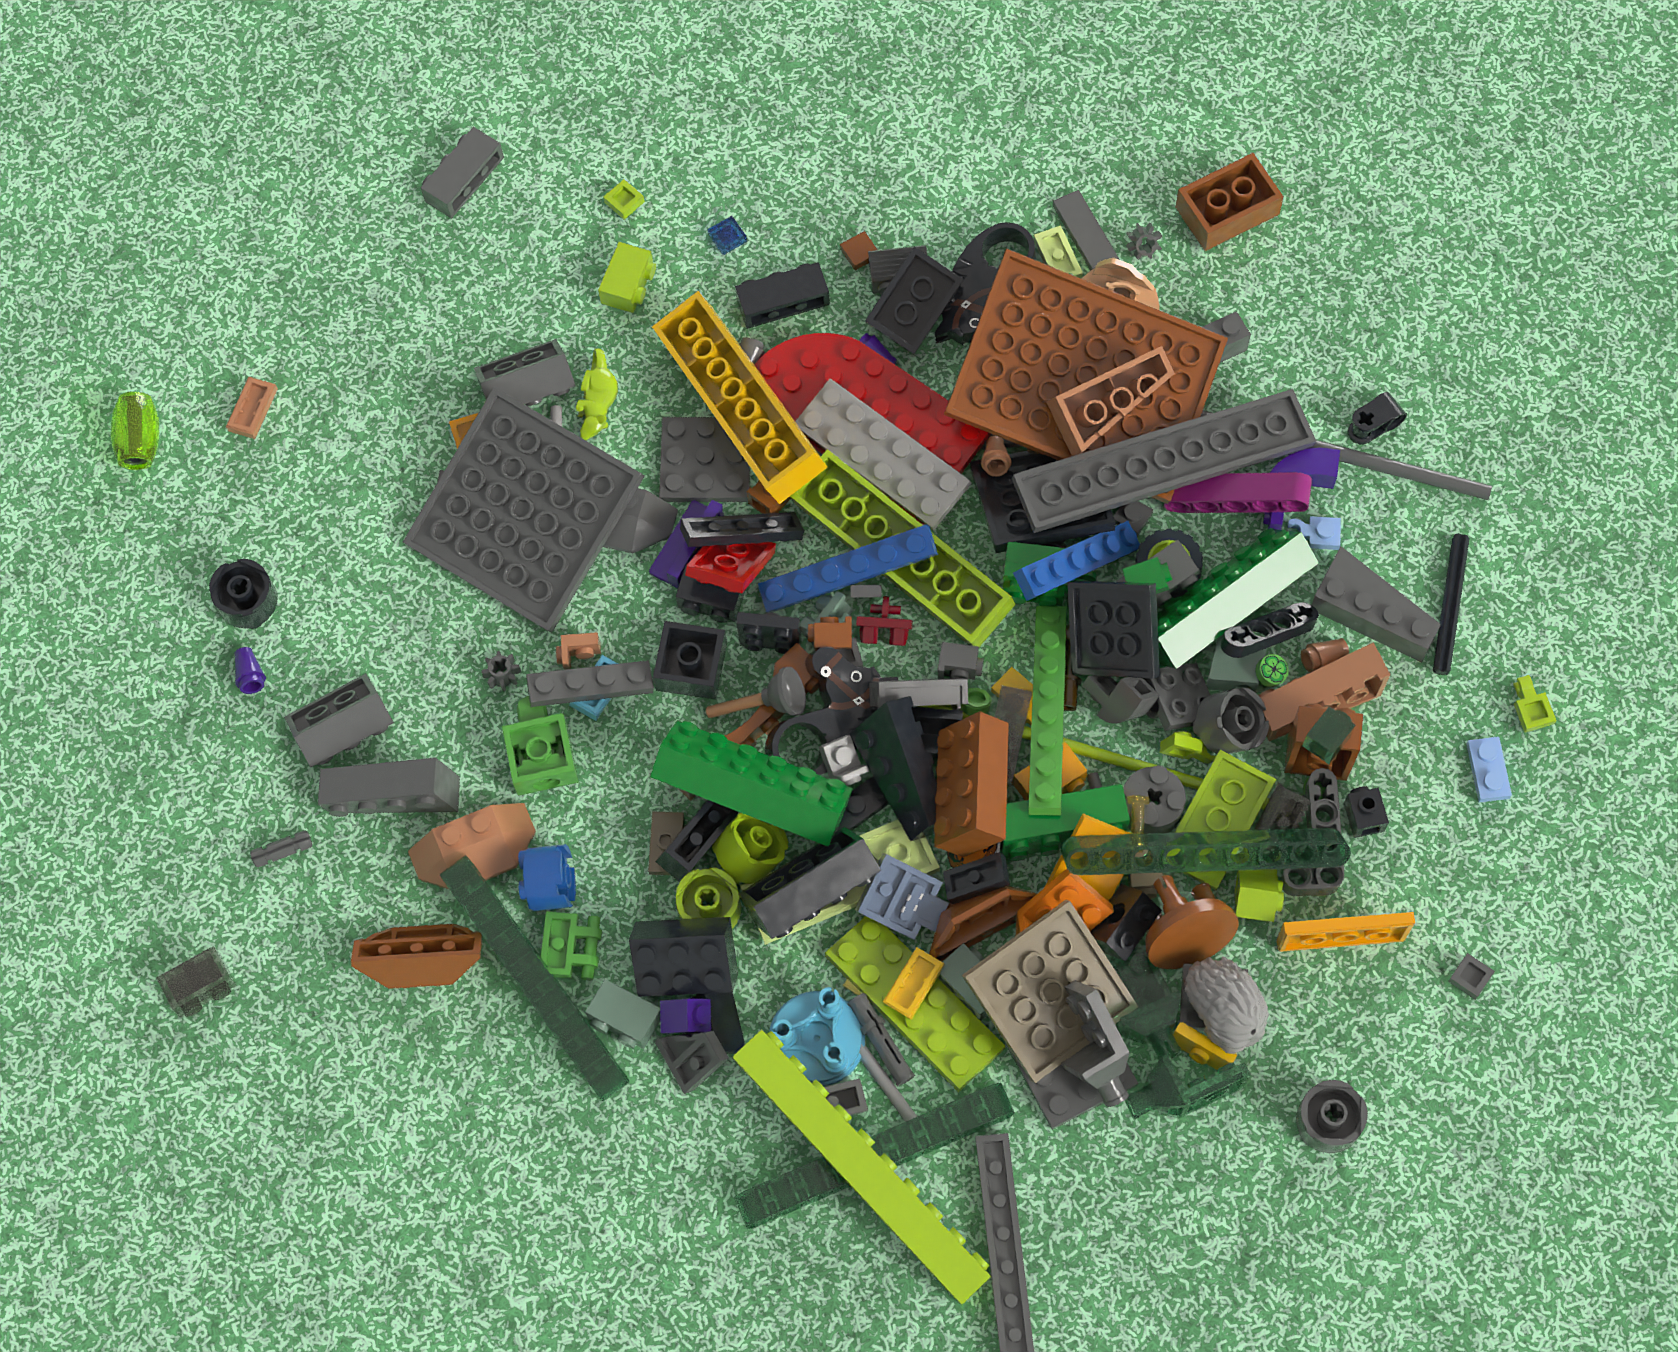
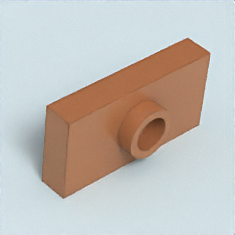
(251, 407)

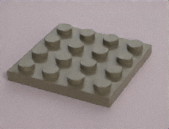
(1026, 990)

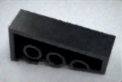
(900, 765)

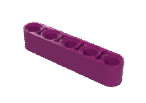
(1244, 494)

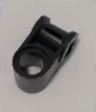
(1375, 419)

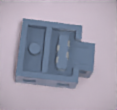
(902, 898)

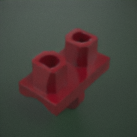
(898, 627)

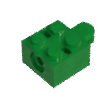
(1022, 555)

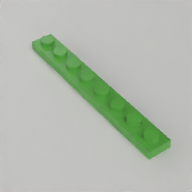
(1048, 711)

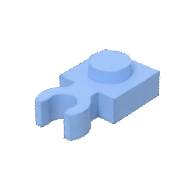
(1321, 531)

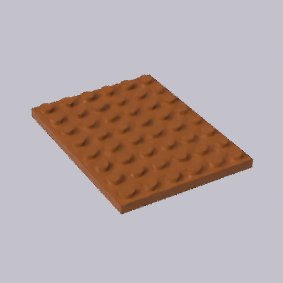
(1058, 331)

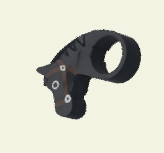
(968, 302)
(845, 701)

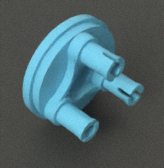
(820, 1034)

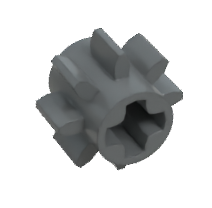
(1151, 240)
(501, 679)

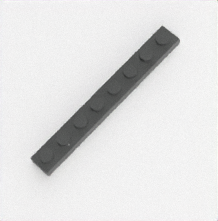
(1004, 1243)

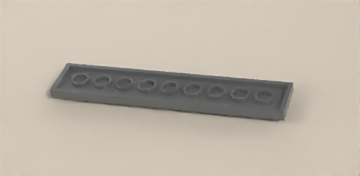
(1163, 460)

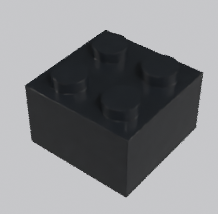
(690, 660)

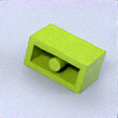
(627, 277)
(1258, 894)

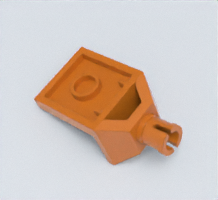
(1088, 902)

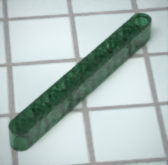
(1218, 859)
(534, 979)
(899, 1143)

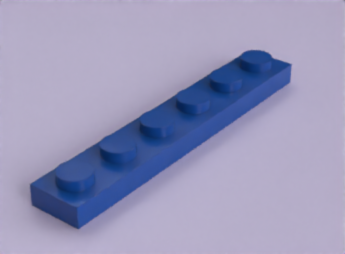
(1076, 560)
(848, 568)

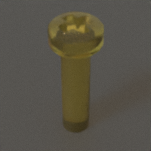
(1137, 820)

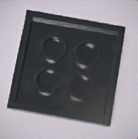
(1113, 629)

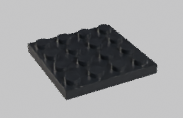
(1006, 514)

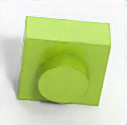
(623, 199)

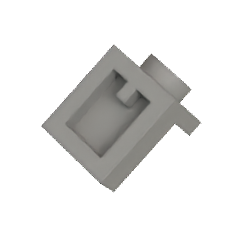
(842, 760)

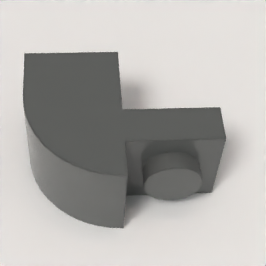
(1120, 700)

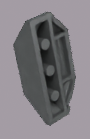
(642, 523)

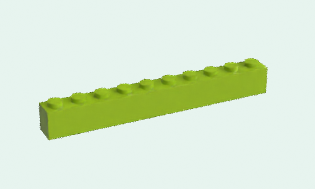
(862, 1167)

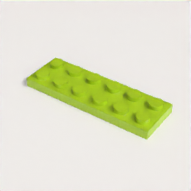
(942, 1026)

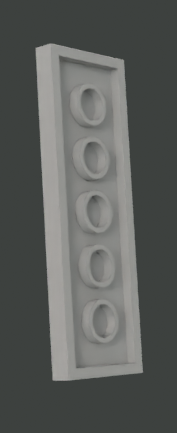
(882, 454)

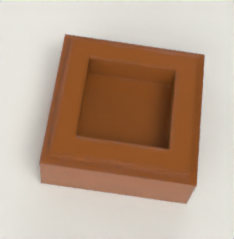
(857, 250)

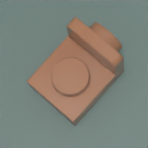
(578, 645)

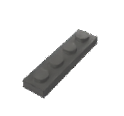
(589, 683)

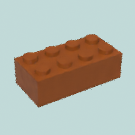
(971, 784)

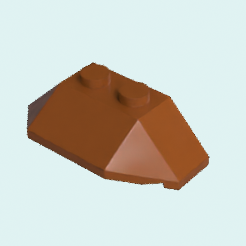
(977, 919)
(417, 955)

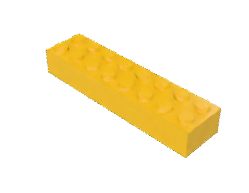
(739, 397)

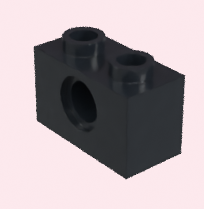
(1127, 924)

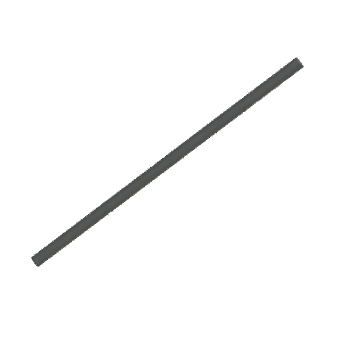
(1406, 470)

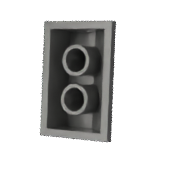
(528, 374)
(339, 720)

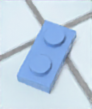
(1489, 769)

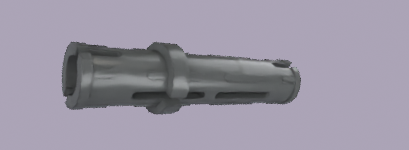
(880, 1038)

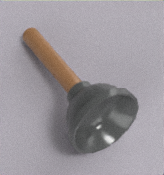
(783, 693)

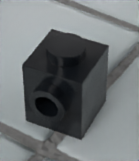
(1365, 811)

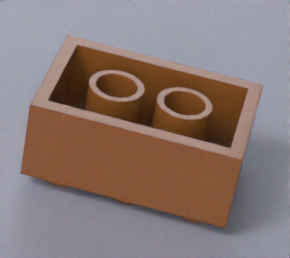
(1229, 201)
(1304, 762)

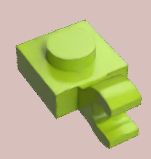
(1532, 708)
(1185, 747)

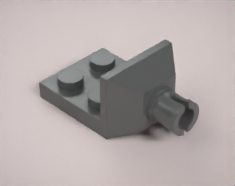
(1108, 1055)

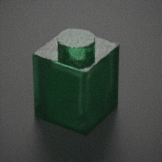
(1329, 734)

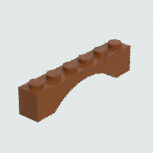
(767, 717)

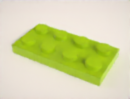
(1225, 802)

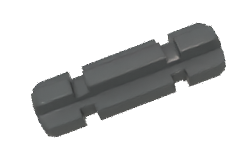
(281, 848)

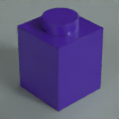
(685, 1016)

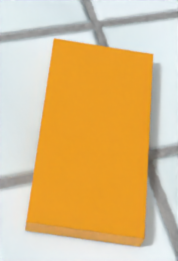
(1345, 931)

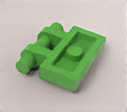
(560, 943)

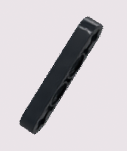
(1241, 641)

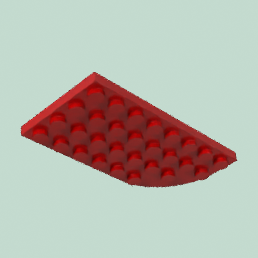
(805, 364)

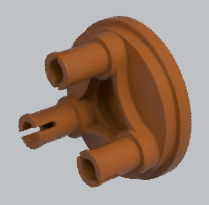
(1188, 929)

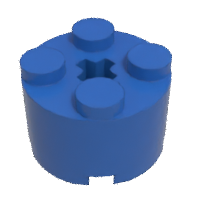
(547, 877)

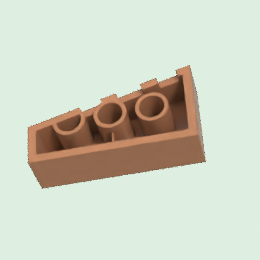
(1098, 404)
(1339, 684)

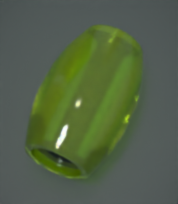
(135, 430)

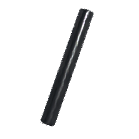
(1451, 604)

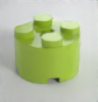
(750, 848)
(708, 886)

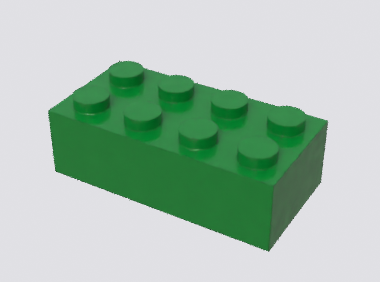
(1046, 833)

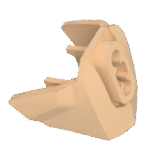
(1124, 280)

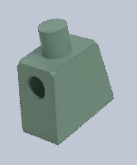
(1231, 672)

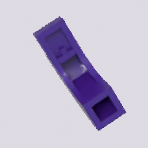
(1318, 463)

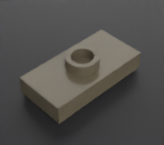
(663, 830)

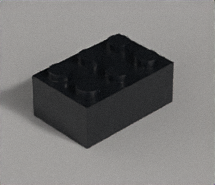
(914, 300)
(683, 956)

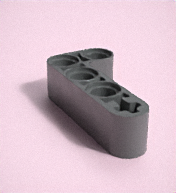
(1313, 883)

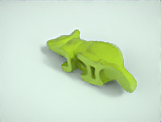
(599, 393)

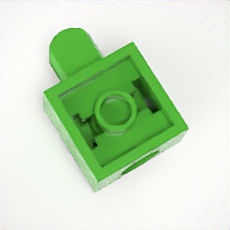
(539, 748)

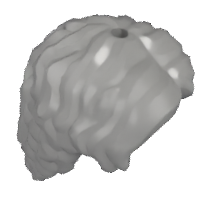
(1227, 1003)

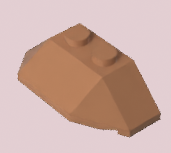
(486, 837)

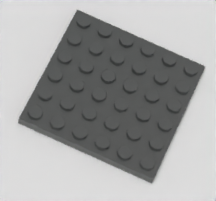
(523, 509)

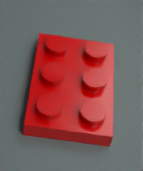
(730, 565)

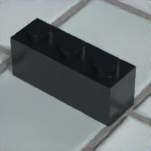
(782, 295)
(695, 839)

